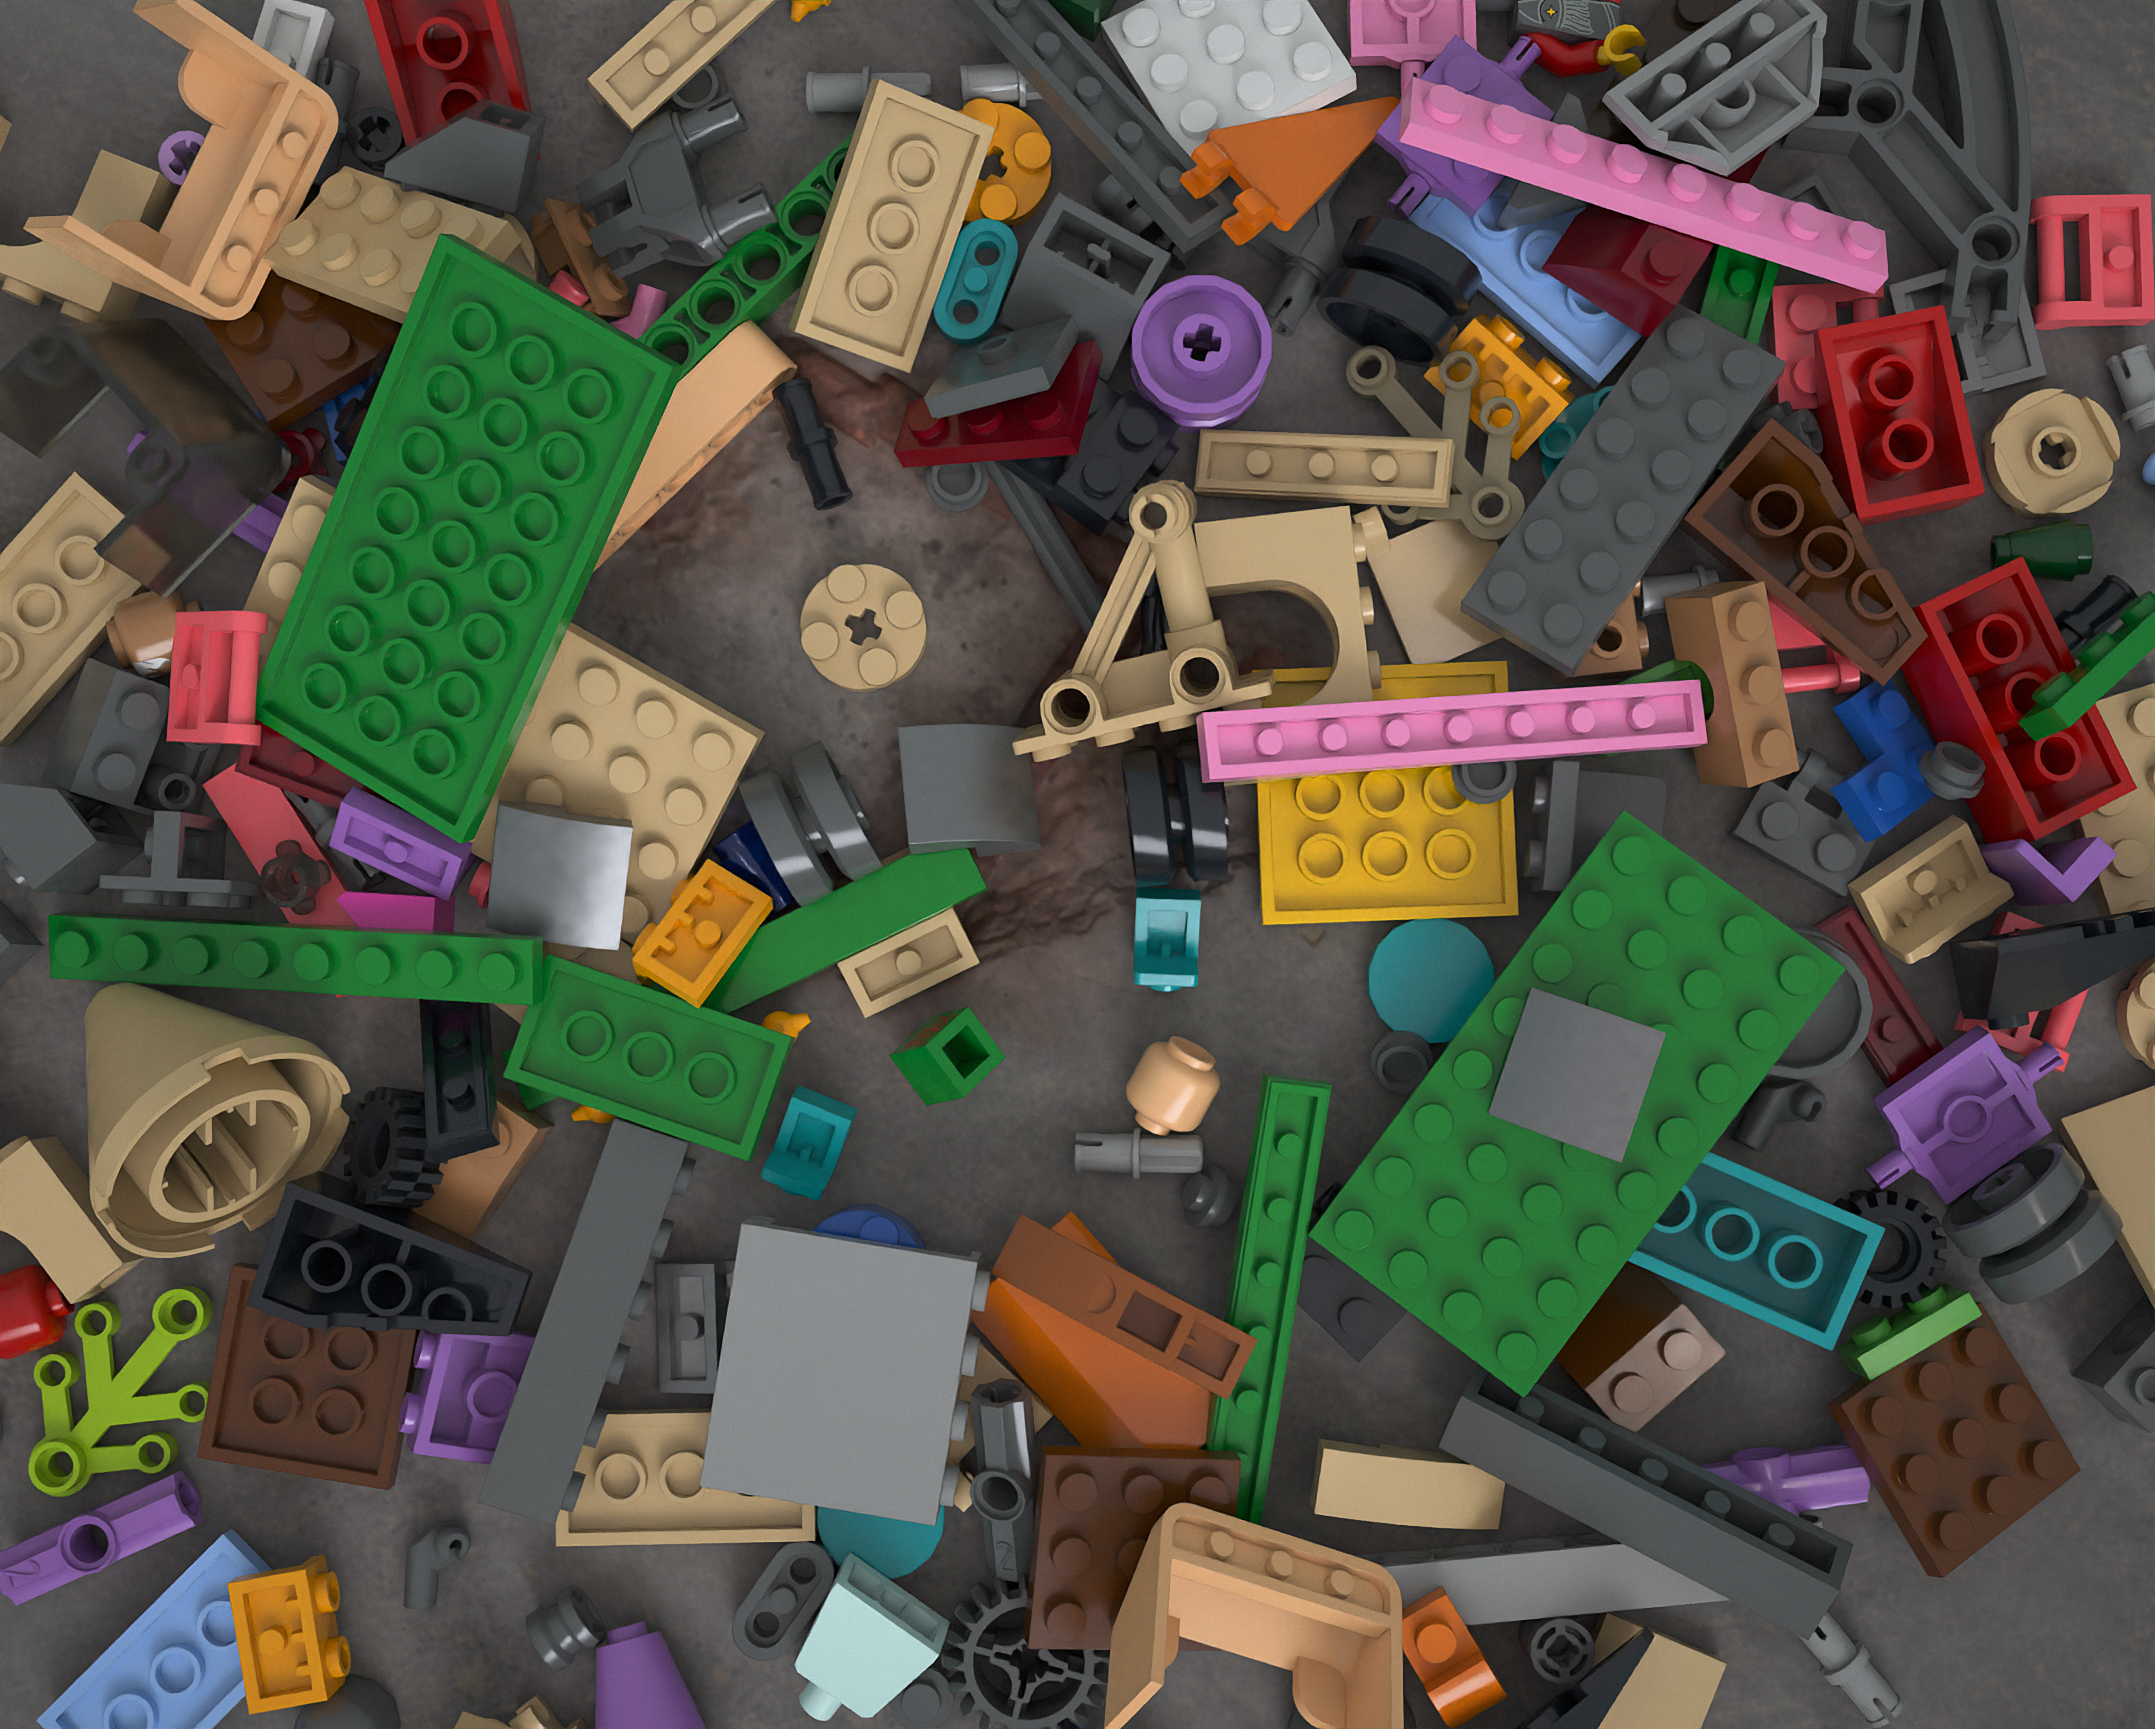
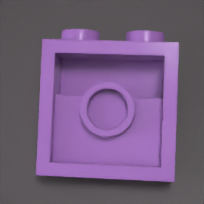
(463, 1393)

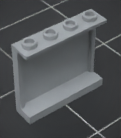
(843, 1372)

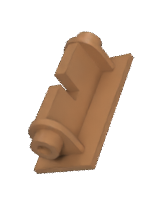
(565, 244)

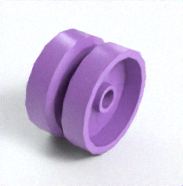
(1205, 317)

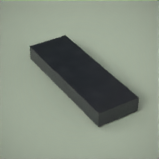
(458, 1078)

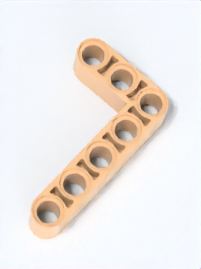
(700, 420)

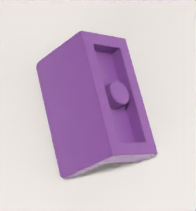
(400, 844)
(2053, 873)

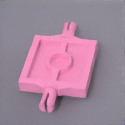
(1406, 32)

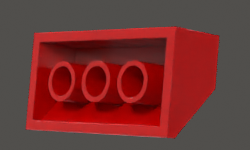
(1975, 681)

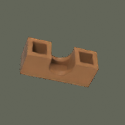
(1733, 640)

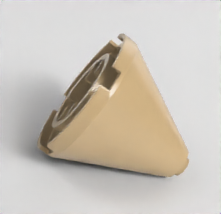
(198, 1118)

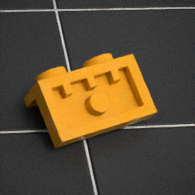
(1509, 372)
(700, 933)
(289, 1635)

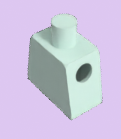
(866, 1643)

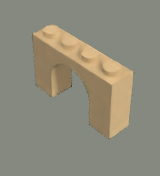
(112, 193)
(1310, 558)
(51, 1212)

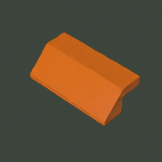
(1087, 1379)

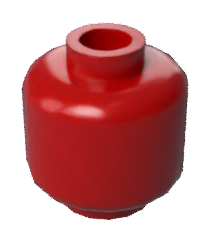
(30, 1311)

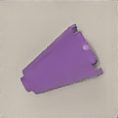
(641, 1684)

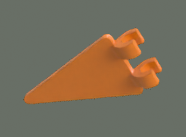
(1284, 162)

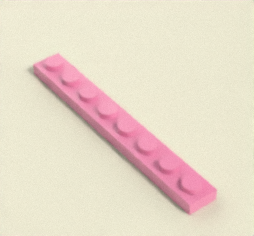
(1642, 185)
(1449, 730)

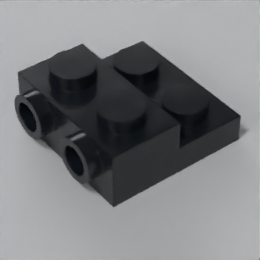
(1118, 448)
(1342, 1299)

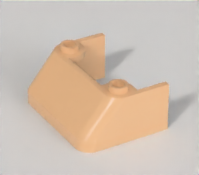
(242, 186)
(1266, 1600)

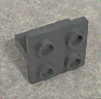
(185, 866)

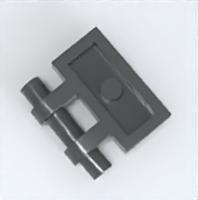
(1800, 835)

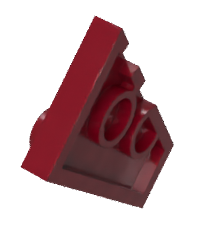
(1018, 428)

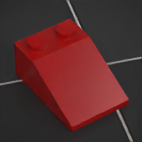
(447, 58)
(1895, 417)

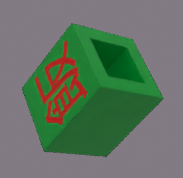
(947, 1056)

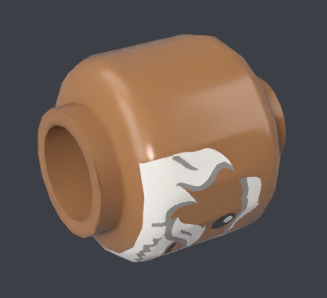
(145, 631)

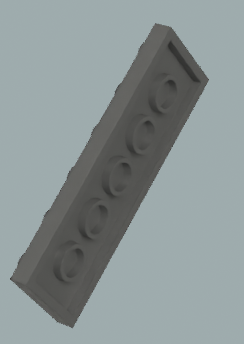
(1622, 489)

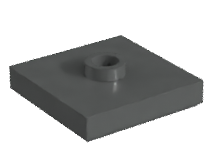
(1002, 367)

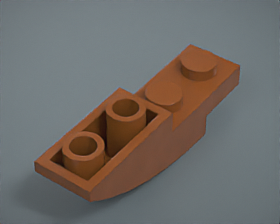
(1124, 1307)

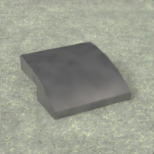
(1981, 363)
(967, 789)
(558, 875)
(1576, 1074)
(691, 1322)

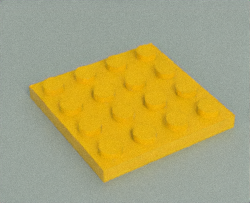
(1384, 838)

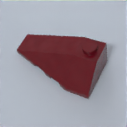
(1630, 263)

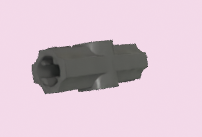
(1006, 1474)

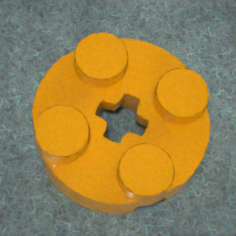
(1023, 155)

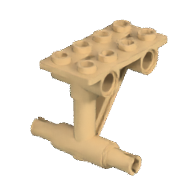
(1156, 683)

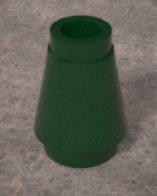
(2050, 550)

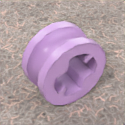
(173, 151)

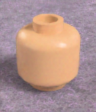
(1173, 1086)

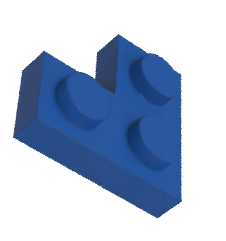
(1892, 742)

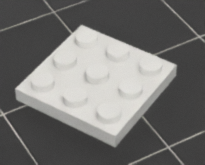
(1226, 62)

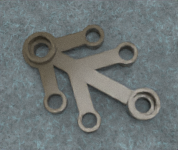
(1455, 426)

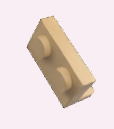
(1928, 891)

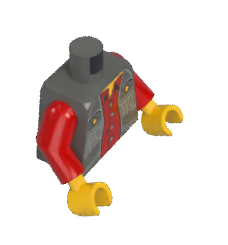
(1571, 34)

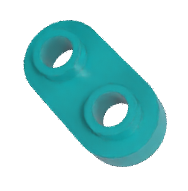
(975, 284)

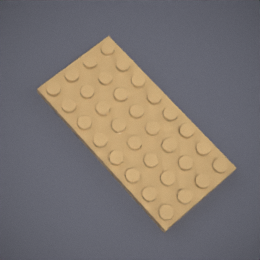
(598, 740)

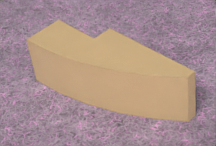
(1403, 1487)

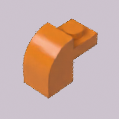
(1449, 1659)

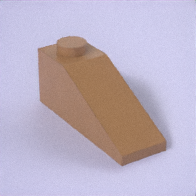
(481, 1180)

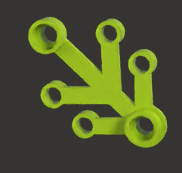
(114, 1398)

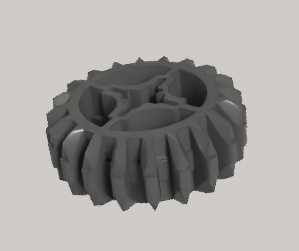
(1016, 1709)

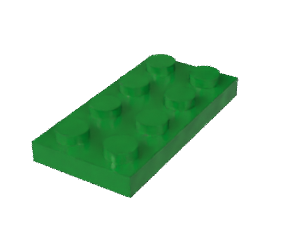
(650, 1058)

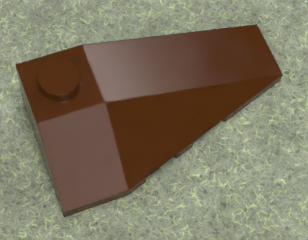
(1785, 524)

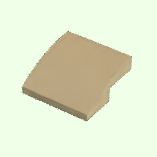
(908, 959)

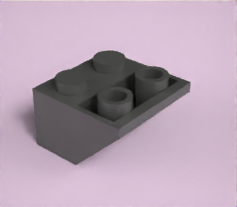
(477, 155)
(1088, 271)
(118, 747)
(62, 839)

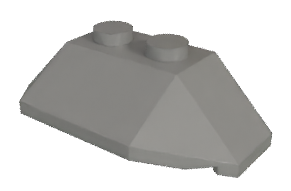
(1728, 85)

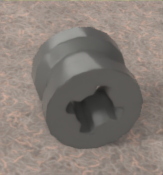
(565, 1628)

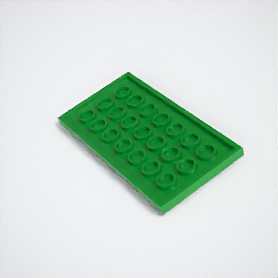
(462, 536)
(1518, 1234)

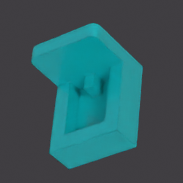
(1166, 938)
(809, 1144)

